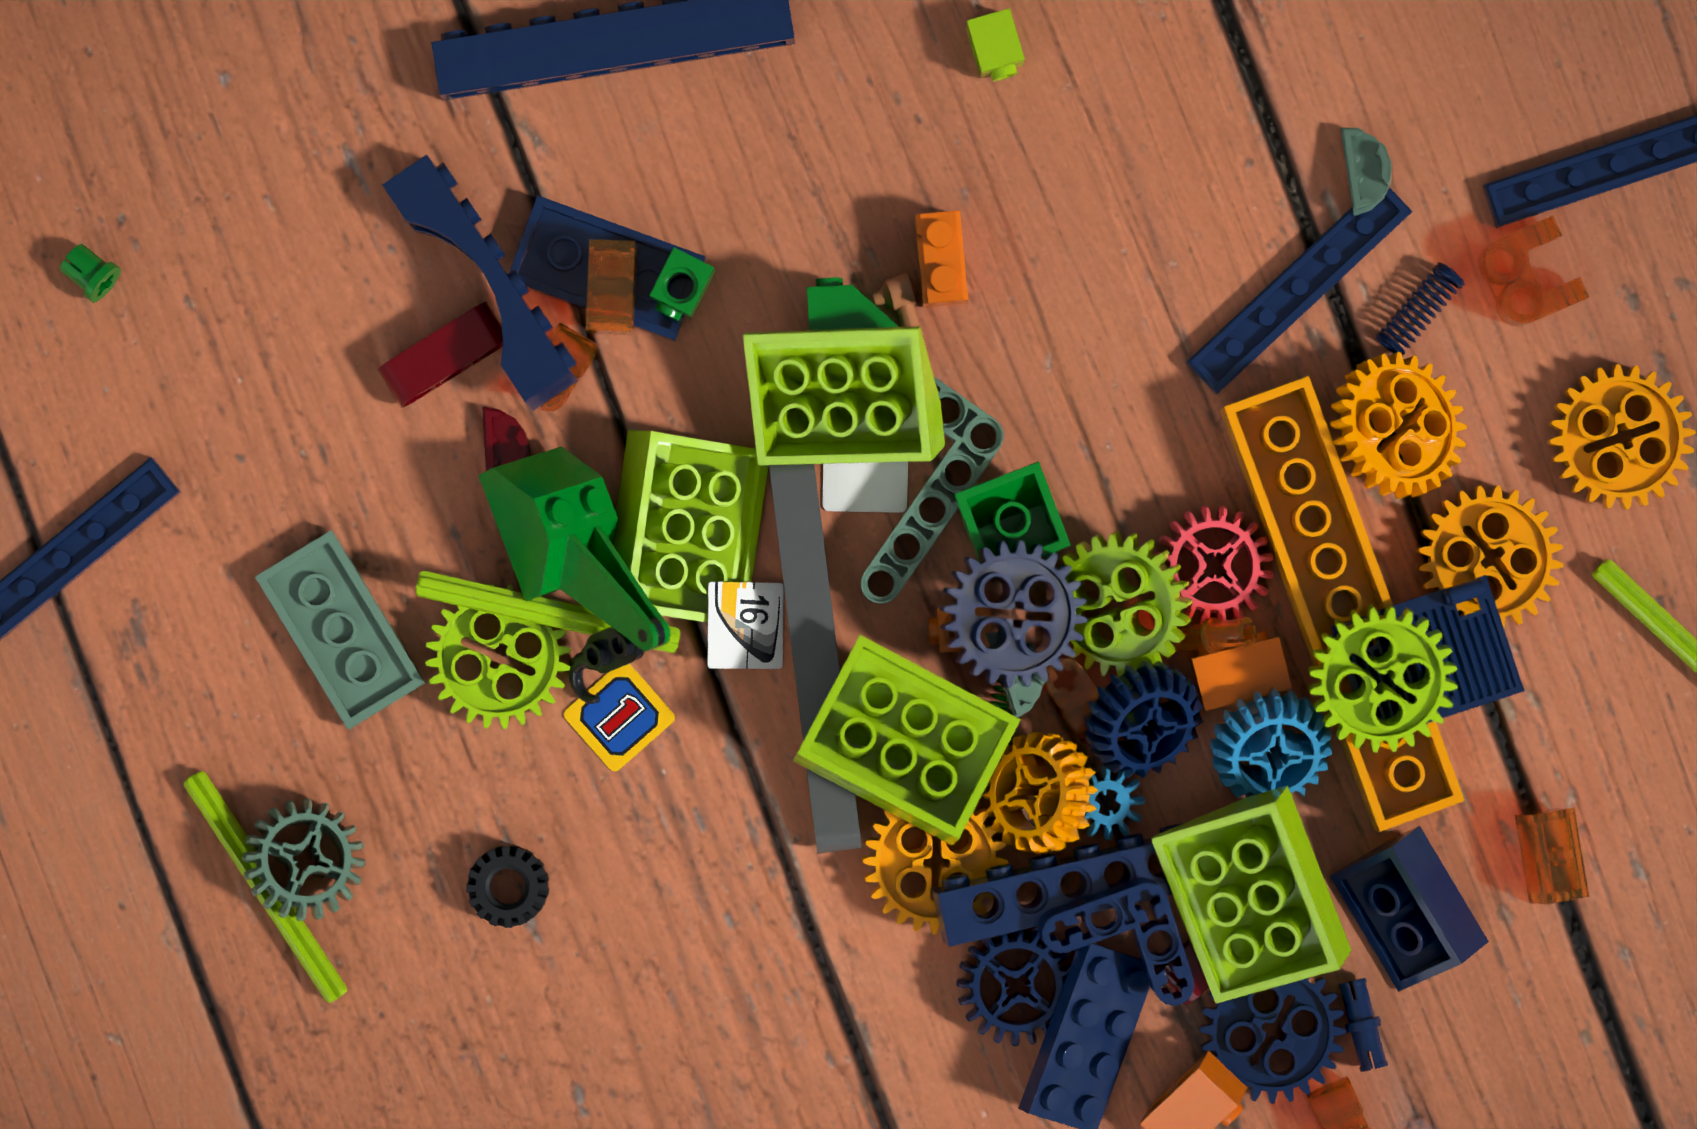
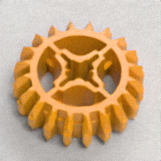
(1059, 804)

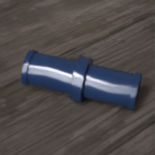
(1363, 1024)

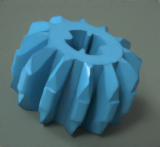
(1121, 796)

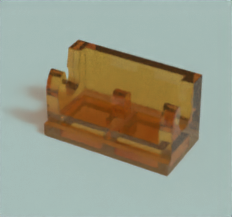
(1552, 856)

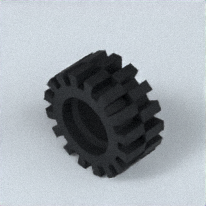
(480, 886)

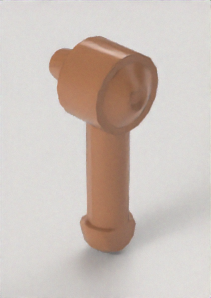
(900, 294)

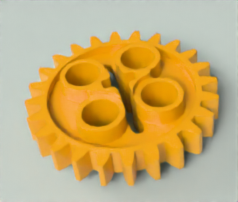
(1424, 453)
(1633, 474)
(1520, 531)
(894, 861)

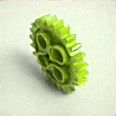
(1132, 641)
(481, 694)
(1358, 709)

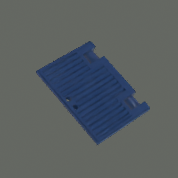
(1478, 646)

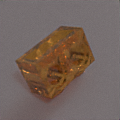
(611, 287)

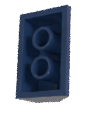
(1409, 909)

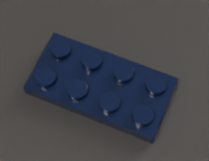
(556, 259)
(1087, 1037)

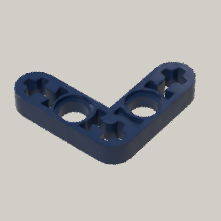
(1127, 917)

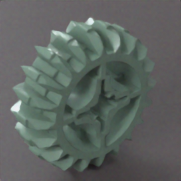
(323, 865)

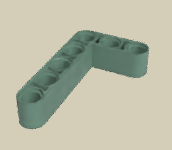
(938, 488)

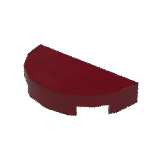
(503, 438)

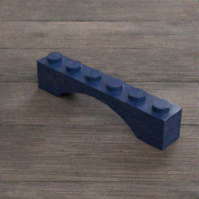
(528, 354)

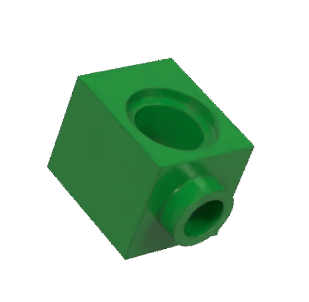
(681, 264)

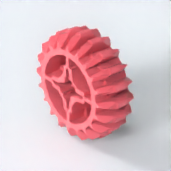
(1240, 539)

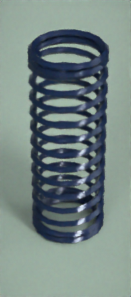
(1450, 276)

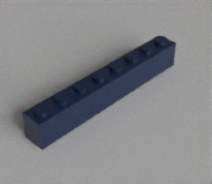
(605, 43)

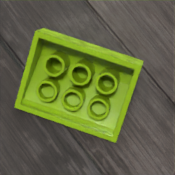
(843, 396)
(688, 517)
(907, 740)
(1252, 896)

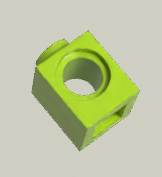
(995, 45)

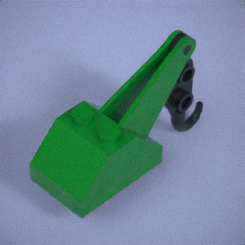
(562, 538)

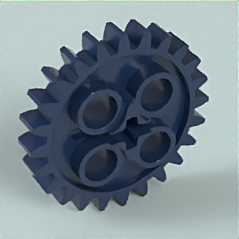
(1010, 654)
(1307, 1050)

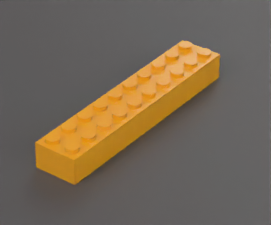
(1327, 574)

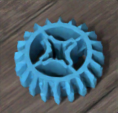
(1255, 730)

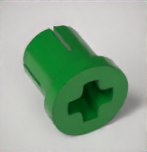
(90, 272)

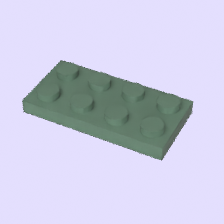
(340, 629)

